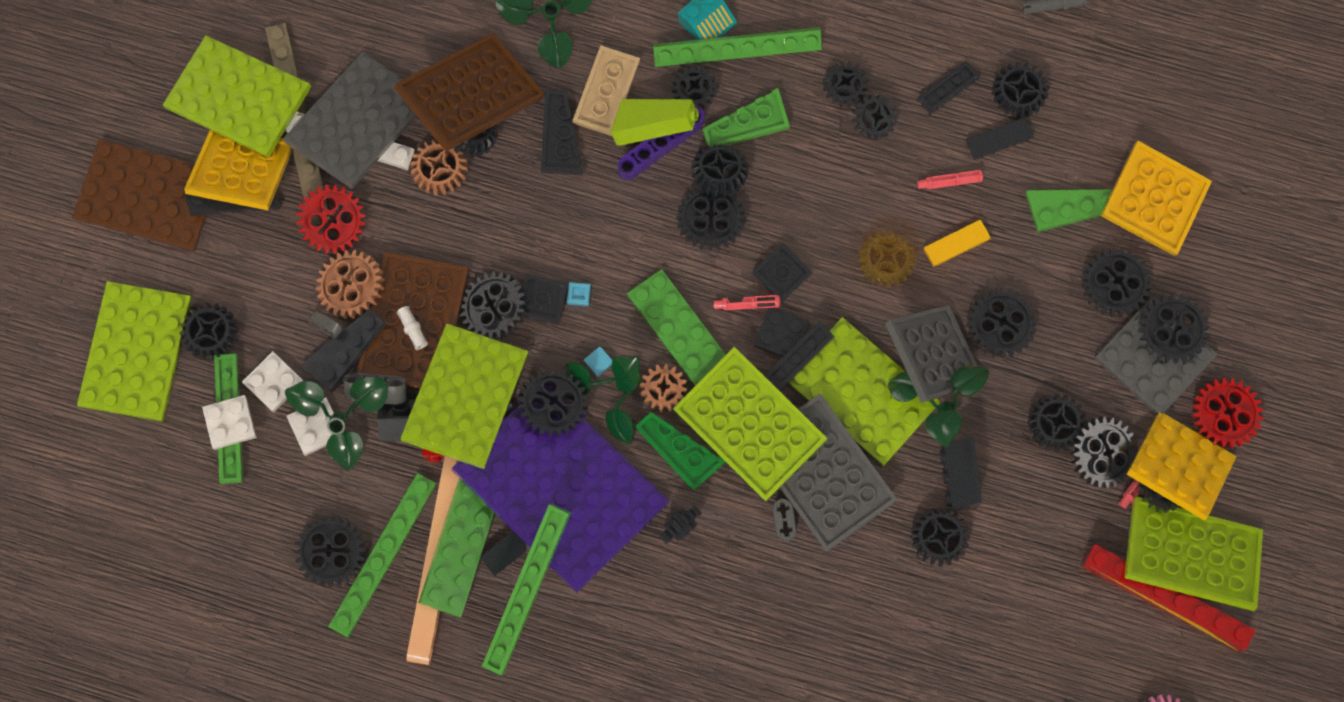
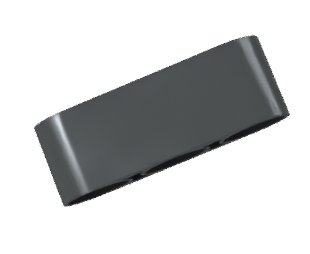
(395, 390)

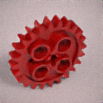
(315, 206)
(1246, 407)

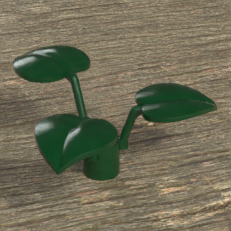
(552, 48)
(627, 378)
(947, 422)
(341, 446)

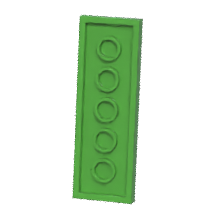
(677, 326)
(457, 552)

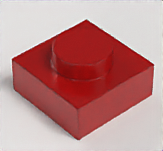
(432, 456)

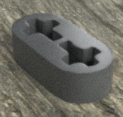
(325, 324)
(778, 521)

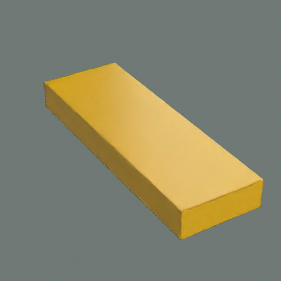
(957, 243)

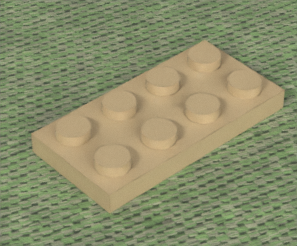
(605, 88)

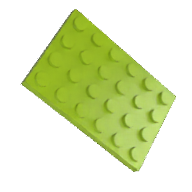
(237, 96)
(134, 351)
(854, 383)
(464, 396)
(750, 424)
(1195, 556)

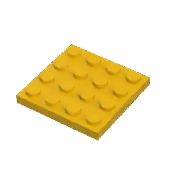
(237, 173)
(1156, 198)
(1182, 465)

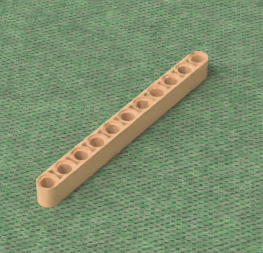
(427, 618)

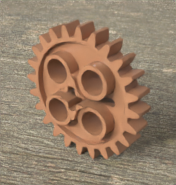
(366, 290)

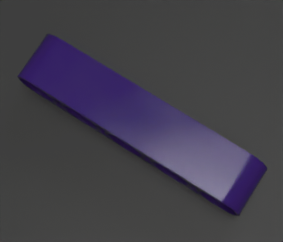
(656, 152)

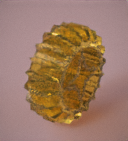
(899, 246)

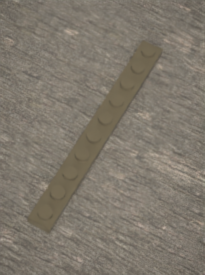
(283, 59)

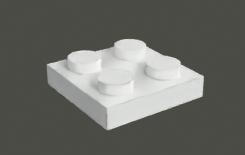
(271, 380)
(229, 422)
(311, 430)

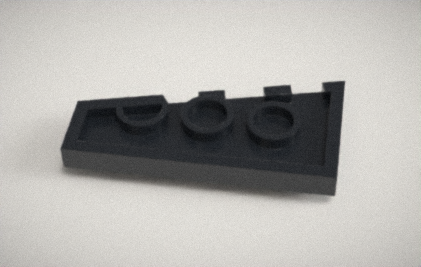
(559, 142)
(204, 206)
(342, 353)

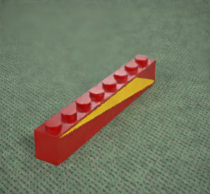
(1177, 604)

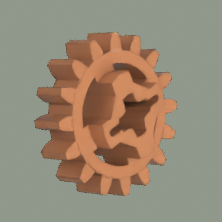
(654, 387)

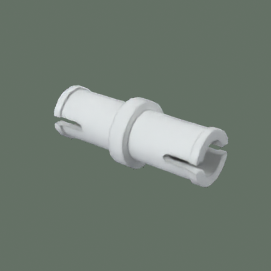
(412, 328)

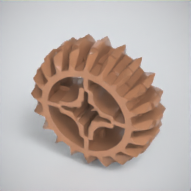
(433, 183)

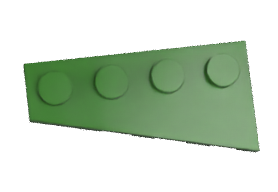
(749, 122)
(1064, 207)

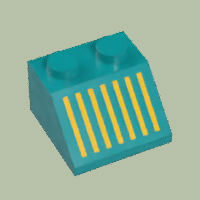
(706, 18)

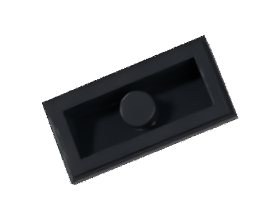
(504, 553)

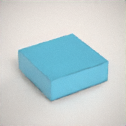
(578, 294)
(598, 361)

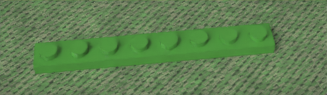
(737, 47)
(382, 555)
(526, 589)

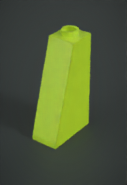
(652, 118)

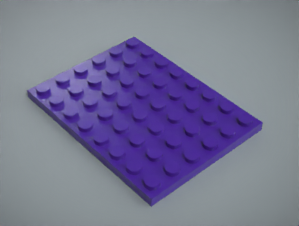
(574, 472)

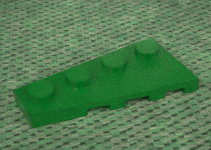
(687, 458)

